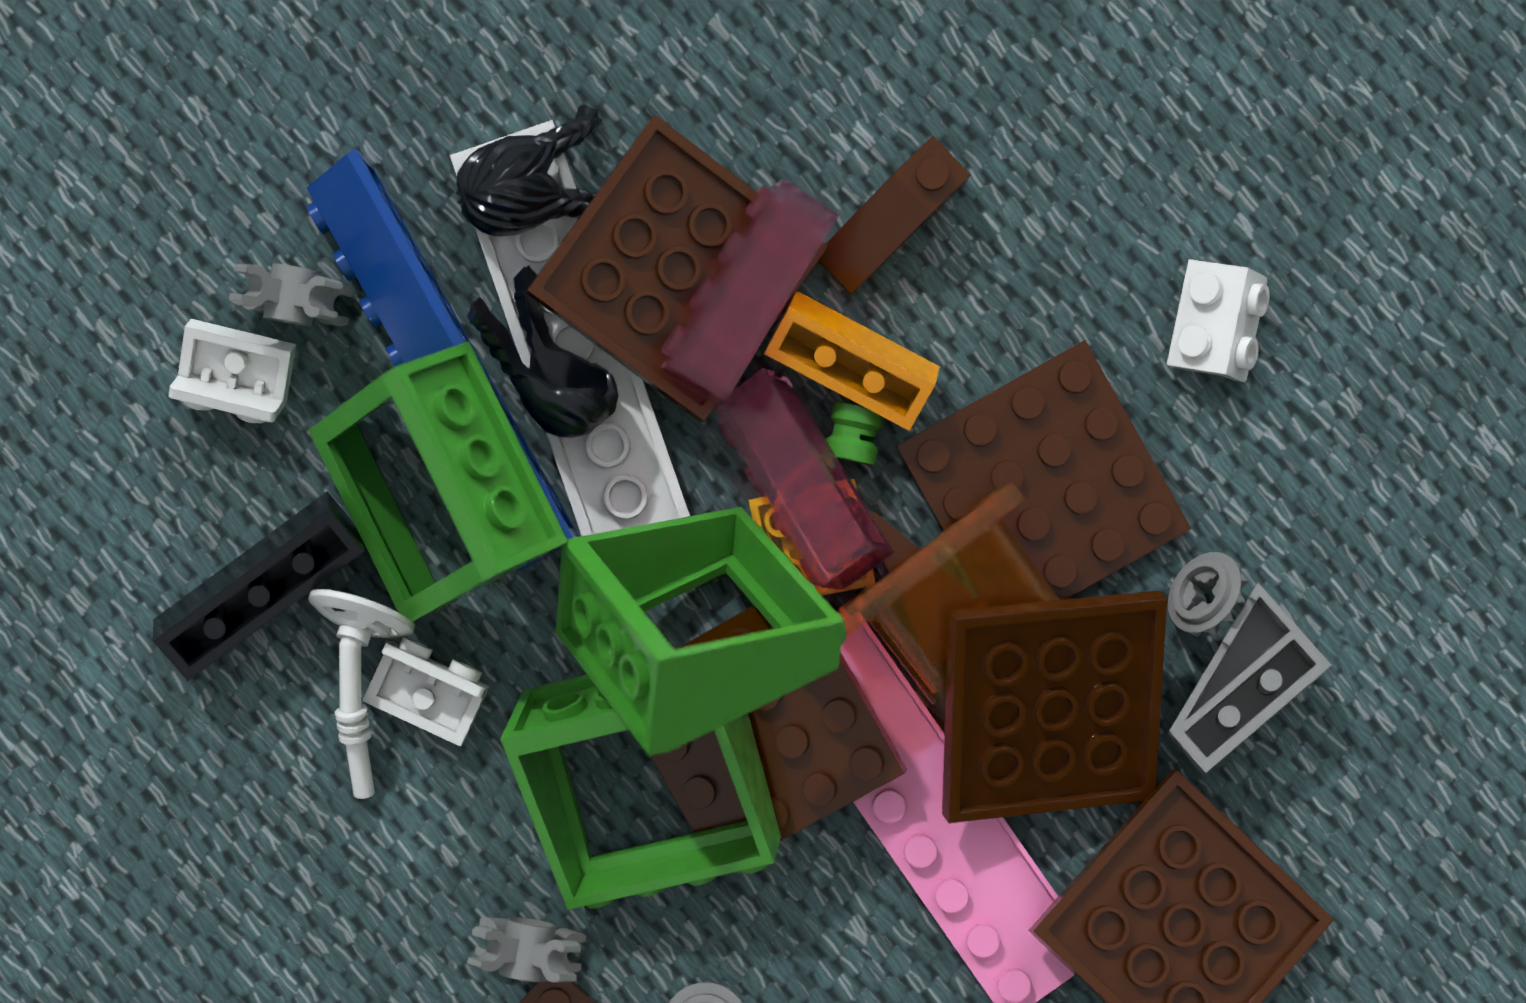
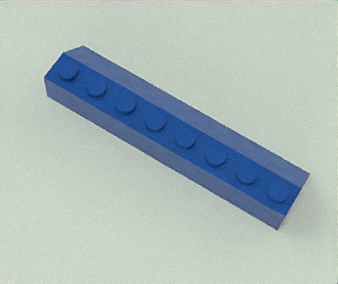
(398, 281)

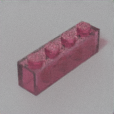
(748, 291)
(802, 481)

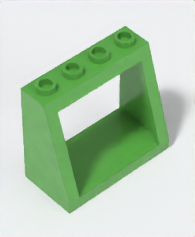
(471, 463)
(692, 690)
(578, 711)

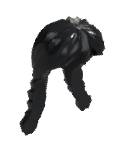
(507, 182)
(560, 388)

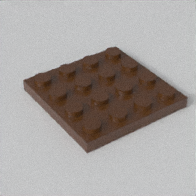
(644, 252)
(1071, 455)
(1052, 705)
(814, 746)
(1180, 909)

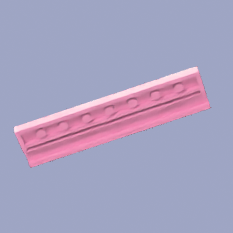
(968, 872)

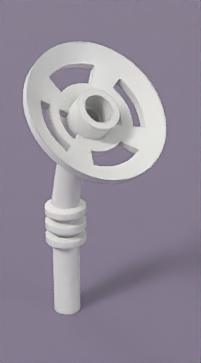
(356, 627)

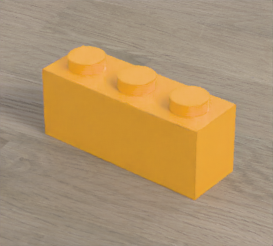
(853, 360)

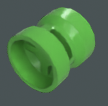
(854, 433)

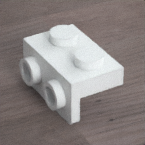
(1218, 320)
(233, 372)
(426, 691)

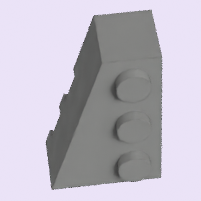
(1247, 682)

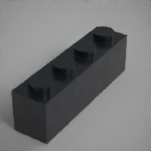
(257, 586)

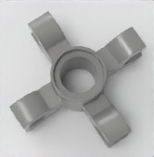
(291, 294)
(527, 949)

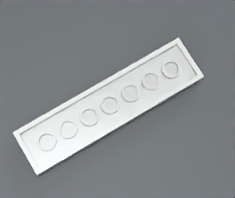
(622, 468)

